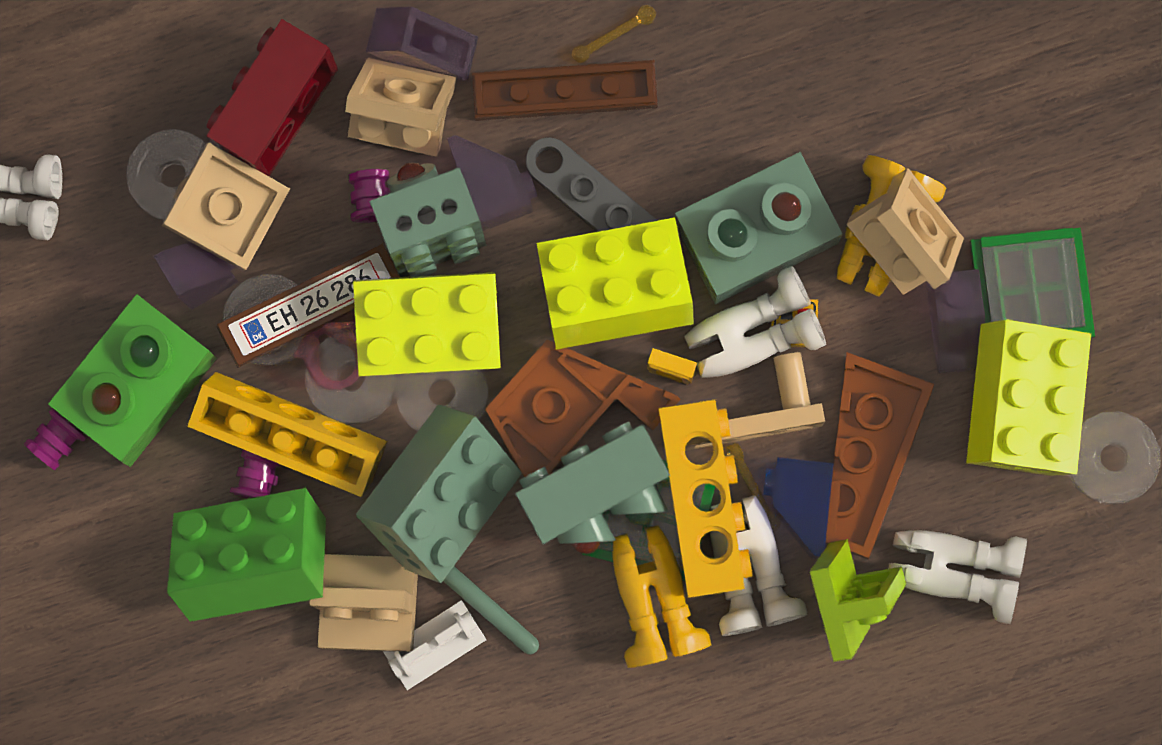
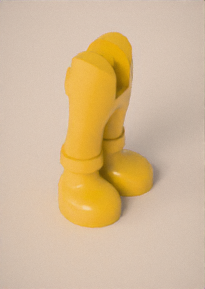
(634, 590)

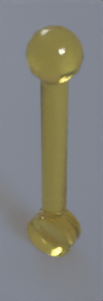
(646, 16)
(735, 449)

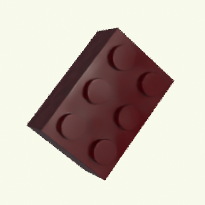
(272, 97)

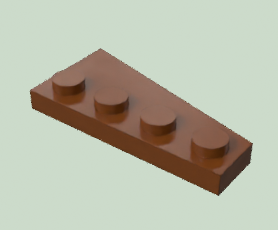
(872, 445)

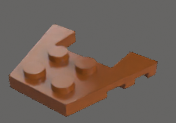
(558, 401)

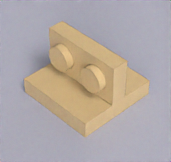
(399, 106)
(225, 206)
(908, 234)
(366, 604)

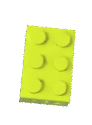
(615, 283)
(426, 324)
(1028, 398)

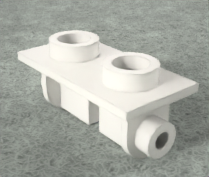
(436, 645)

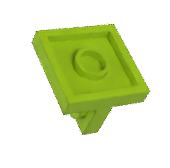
(850, 599)

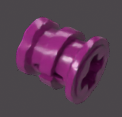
(368, 185)
(54, 439)
(255, 476)

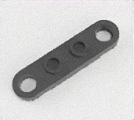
(585, 189)

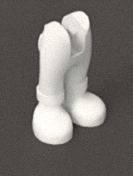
(43, 181)
(735, 321)
(765, 561)
(945, 582)

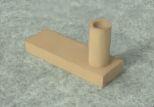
(796, 412)

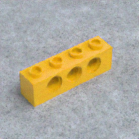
(287, 433)
(701, 572)

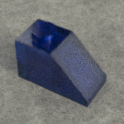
(801, 500)

